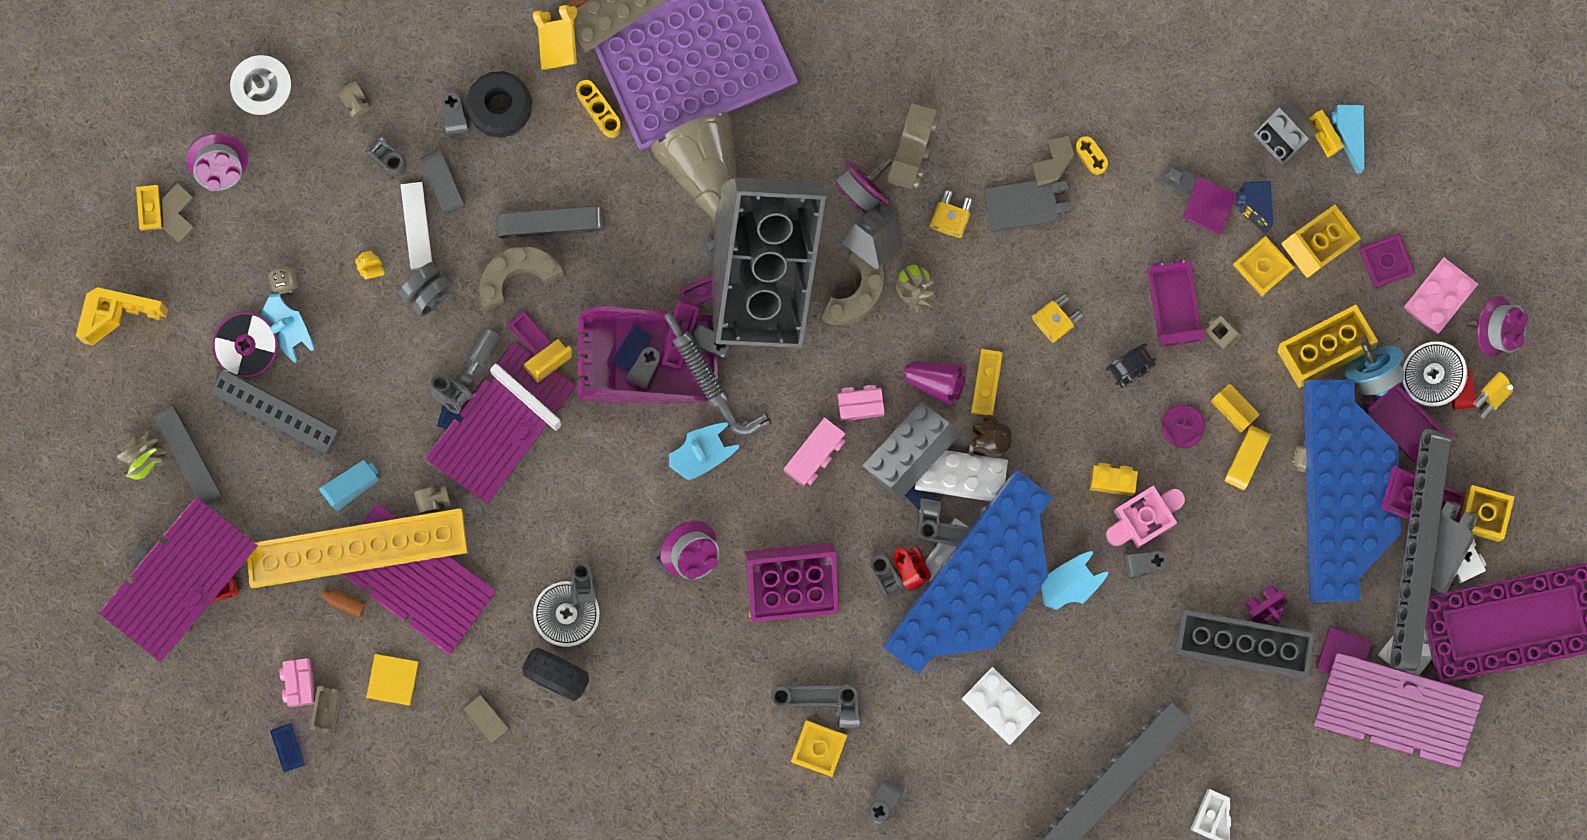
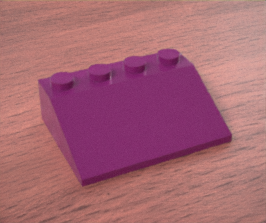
(792, 582)

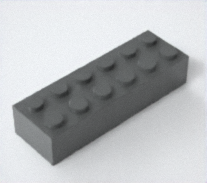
(1244, 644)

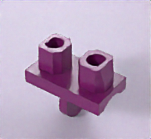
(1270, 608)

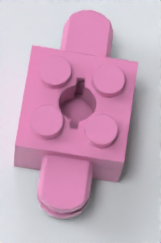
(1145, 517)

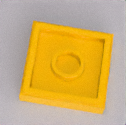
(1263, 266)
(392, 679)
(819, 748)

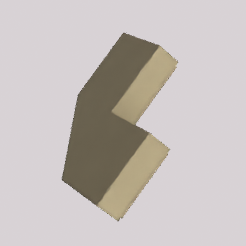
(1053, 169)
(172, 205)

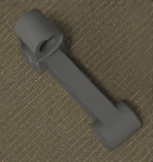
(942, 533)
(804, 696)

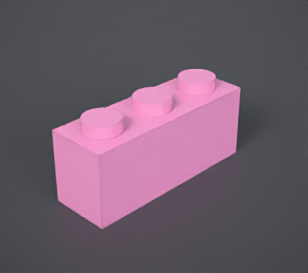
(815, 453)

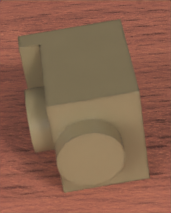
(1227, 341)

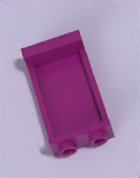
(1175, 303)
(1402, 420)

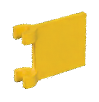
(556, 38)

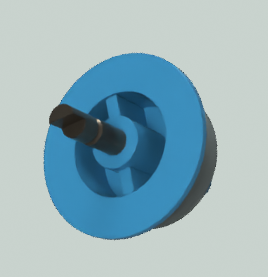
(1377, 369)

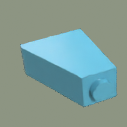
(349, 484)

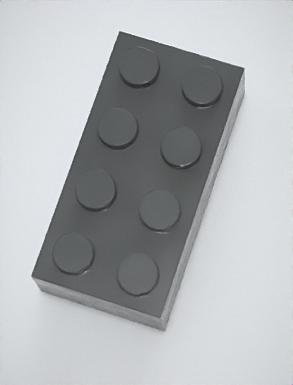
(910, 450)

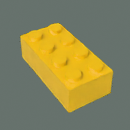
(1326, 346)

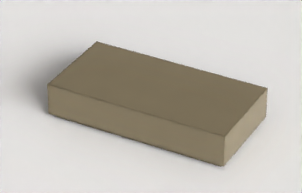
(486, 719)

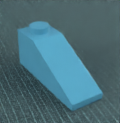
(1350, 128)

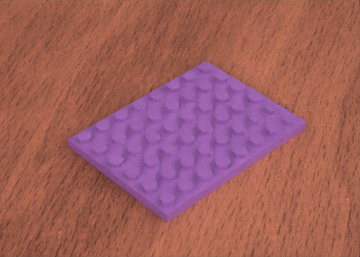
(693, 63)

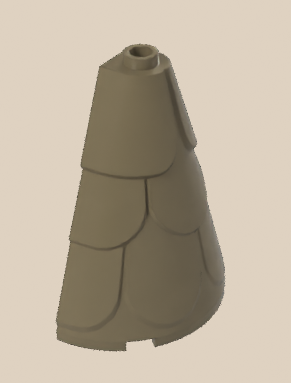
(700, 158)

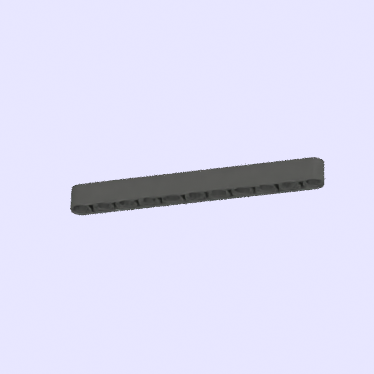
(1420, 550)

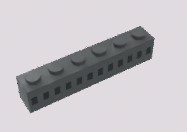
(276, 412)

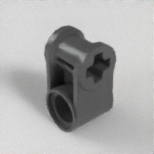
(454, 118)
(384, 154)
(706, 342)
(643, 372)
(452, 394)
(1140, 563)
(886, 577)
(582, 588)
(886, 798)

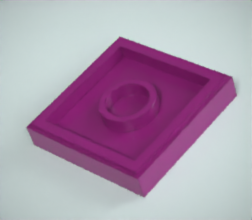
(1209, 206)
(1386, 261)
(1344, 643)

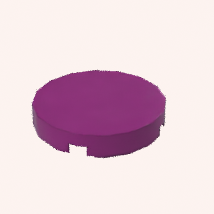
(1183, 426)

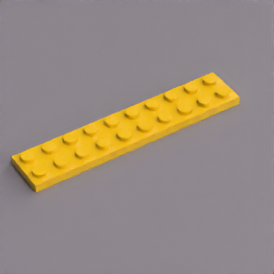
(357, 548)

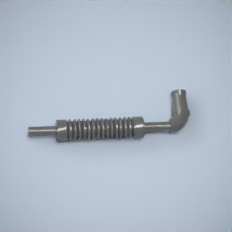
(709, 383)

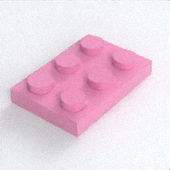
(1440, 296)

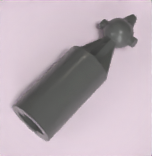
(480, 355)

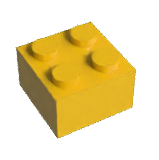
(1492, 509)

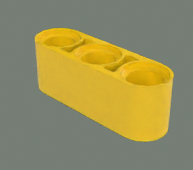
(593, 100)
(1247, 457)

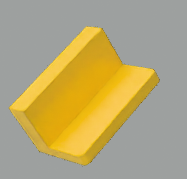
(548, 360)
(1235, 407)

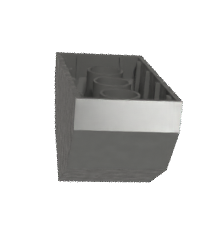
(761, 244)

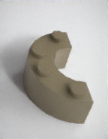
(913, 147)
(511, 263)
(861, 303)

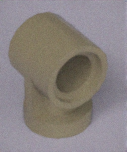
(352, 97)
(429, 500)

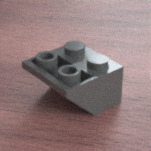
(1286, 132)

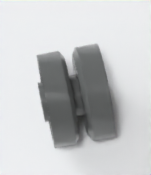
(425, 289)

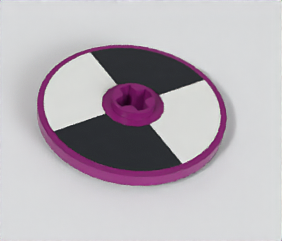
(238, 329)

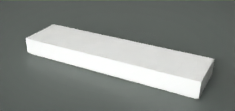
(416, 224)
(526, 397)

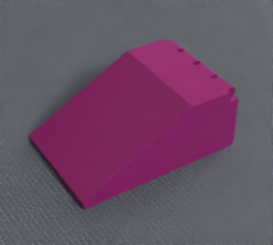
(604, 382)

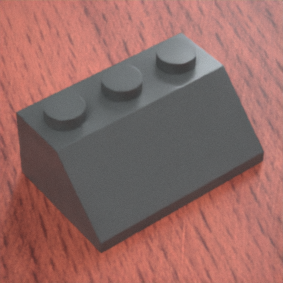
(875, 236)

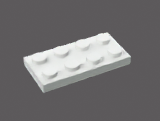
(965, 476)

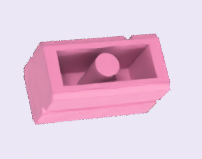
(860, 403)
(298, 682)

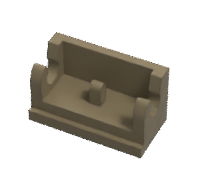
(325, 710)

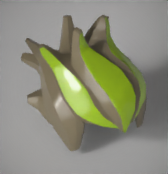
(915, 287)
(141, 456)

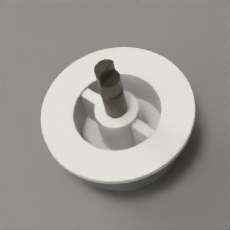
(260, 85)

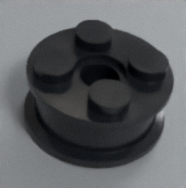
(1131, 365)

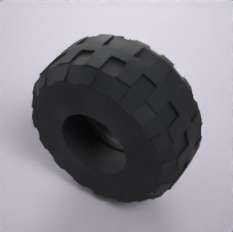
(499, 124)
(555, 674)

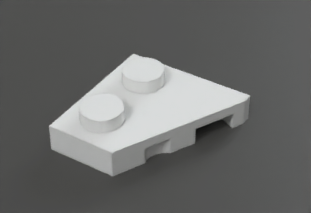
(1213, 817)

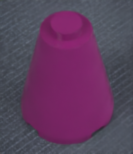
(937, 379)

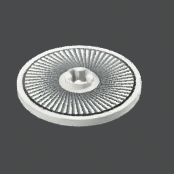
(1448, 382)
(562, 631)

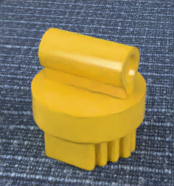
(369, 265)

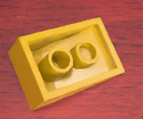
(1320, 241)

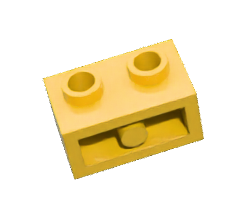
(1113, 480)

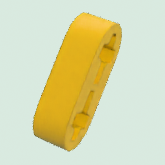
(1087, 158)

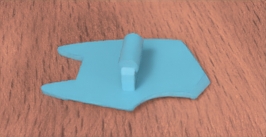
(287, 325)
(700, 452)
(1071, 583)

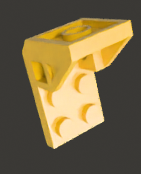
(98, 320)

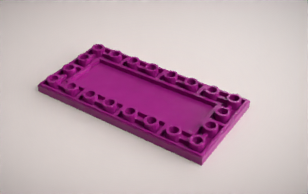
(1508, 623)

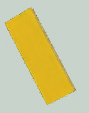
(986, 382)

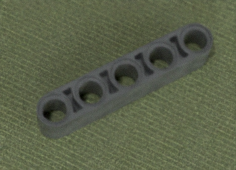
(550, 222)
(187, 455)

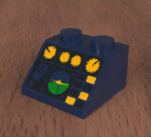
(1256, 203)

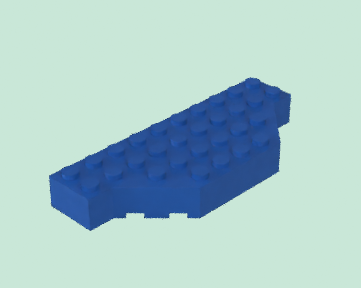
(1345, 489)
(981, 582)

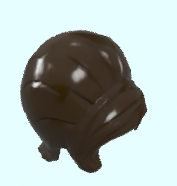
(992, 438)

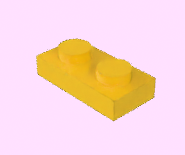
(1326, 136)
(149, 207)

